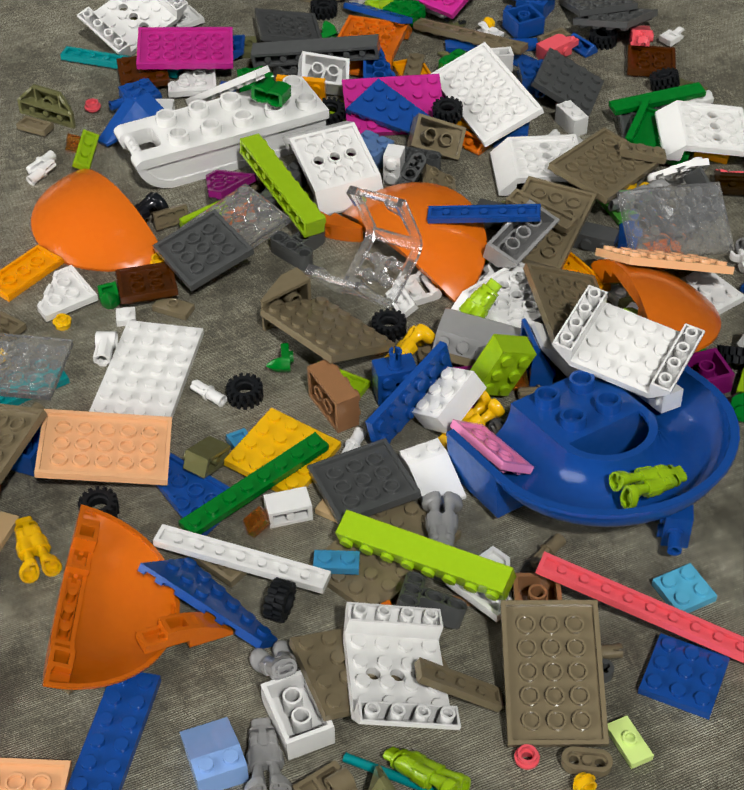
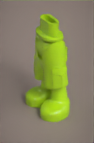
(481, 299)
(648, 482)
(425, 771)

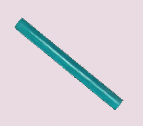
(391, 774)

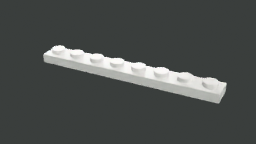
(230, 85)
(241, 558)

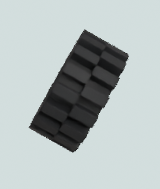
(324, 9)
(603, 38)
(664, 79)
(336, 106)
(448, 109)
(390, 318)
(732, 354)
(246, 399)
(101, 496)
(279, 600)

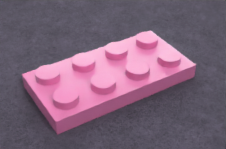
(492, 447)

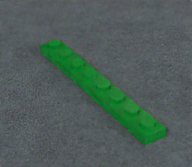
(254, 484)

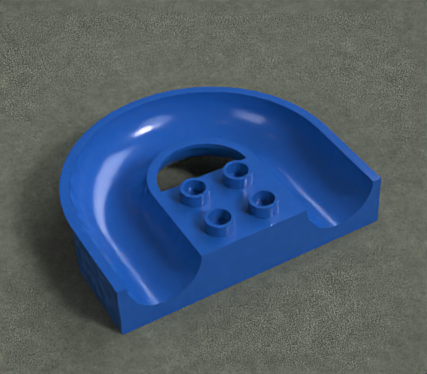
(591, 428)

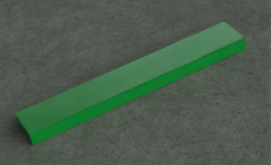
(658, 98)

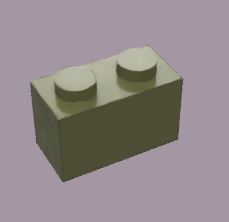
(206, 456)

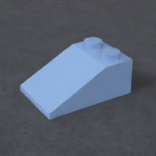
(215, 755)

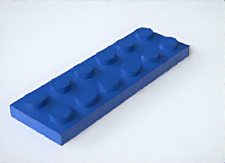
(398, 407)
(115, 734)

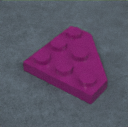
(223, 182)

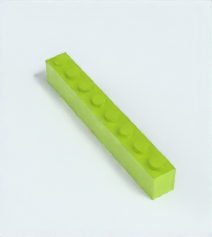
(282, 185)
(426, 555)

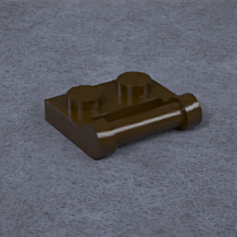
(730, 182)

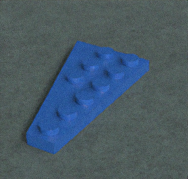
(385, 107)
(187, 490)
(205, 594)

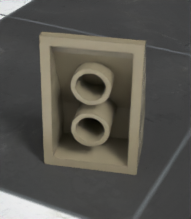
(436, 135)
(289, 287)

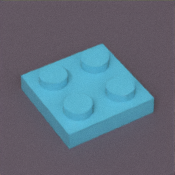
(684, 589)

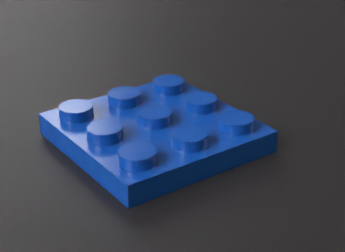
(684, 676)

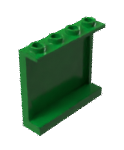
(645, 130)

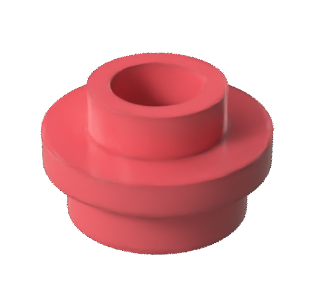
(92, 105)
(527, 751)

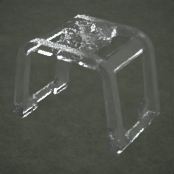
(357, 287)

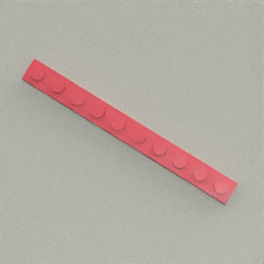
(642, 606)

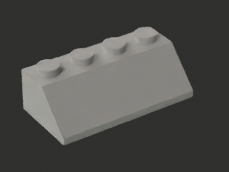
(518, 239)
(469, 334)

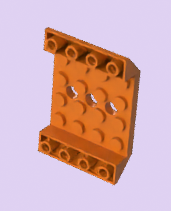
(390, 37)

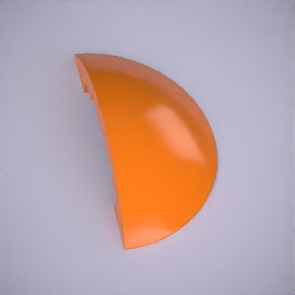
(91, 224)
(449, 251)
(663, 297)
(104, 606)

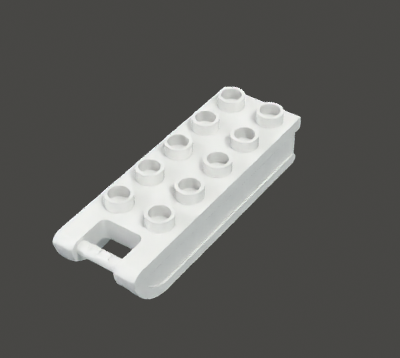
(206, 135)

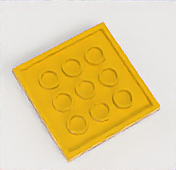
(269, 439)

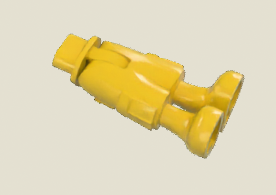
(415, 336)
(487, 407)
(32, 543)

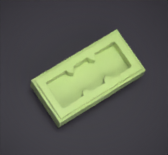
(629, 742)

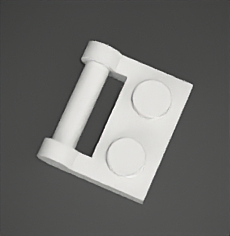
(417, 292)

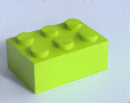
(503, 363)

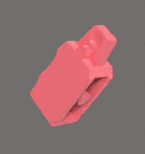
(641, 35)
(557, 42)

